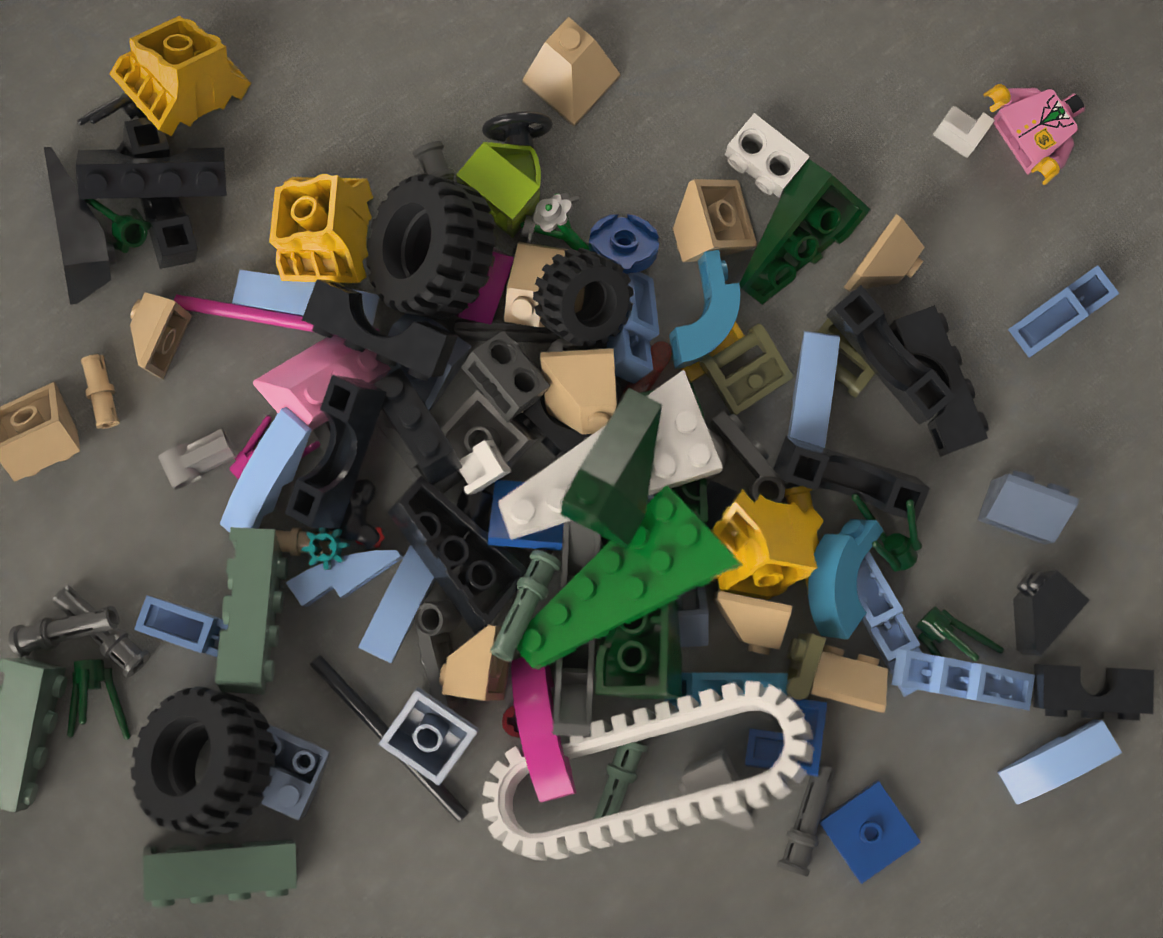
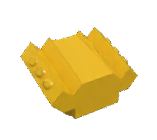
(178, 74)
(321, 228)
(770, 542)

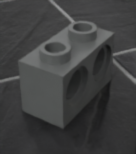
(499, 380)

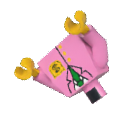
(1036, 126)

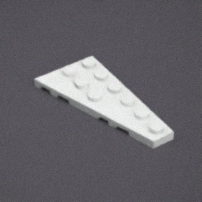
(681, 456)

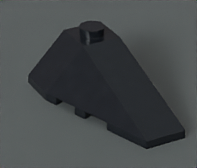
(80, 235)

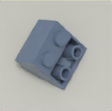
(1027, 507)
(295, 774)

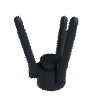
(122, 102)

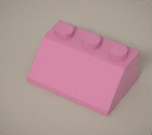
(304, 378)

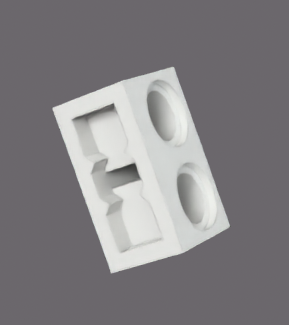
(773, 149)

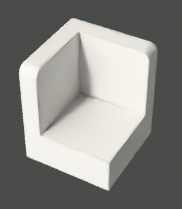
(962, 131)
(483, 466)

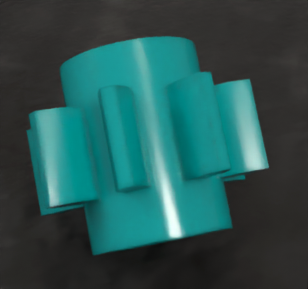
(315, 548)

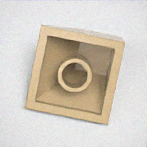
(571, 72)
(713, 219)
(889, 258)
(525, 269)
(157, 332)
(580, 387)
(754, 620)
(474, 670)

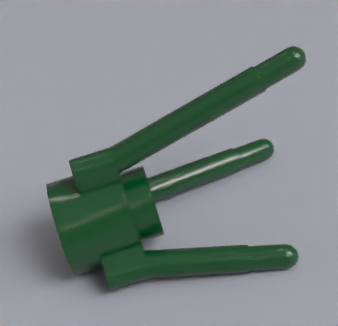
(126, 229)
(897, 548)
(937, 627)
(88, 677)

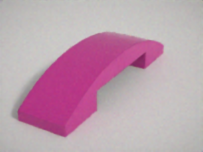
(534, 715)

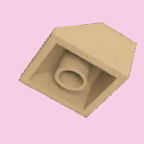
(36, 432)
(850, 680)

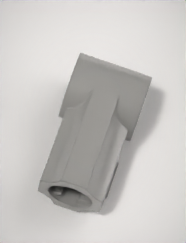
(187, 463)

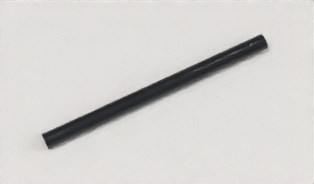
(379, 728)

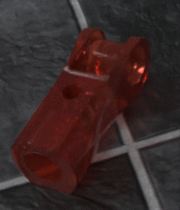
(661, 355)

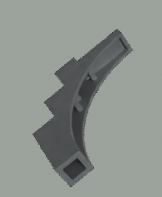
(575, 670)

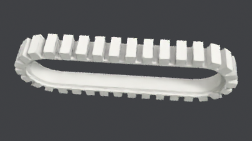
(641, 820)

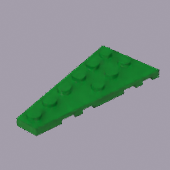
(622, 584)

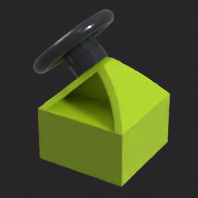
(508, 172)

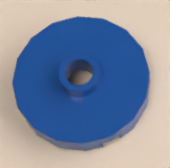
(625, 241)

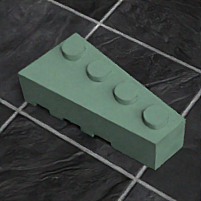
(251, 612)
(26, 718)
(219, 871)

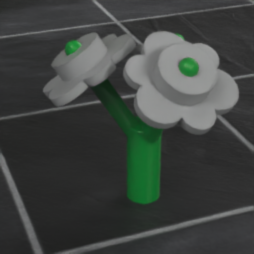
(550, 214)

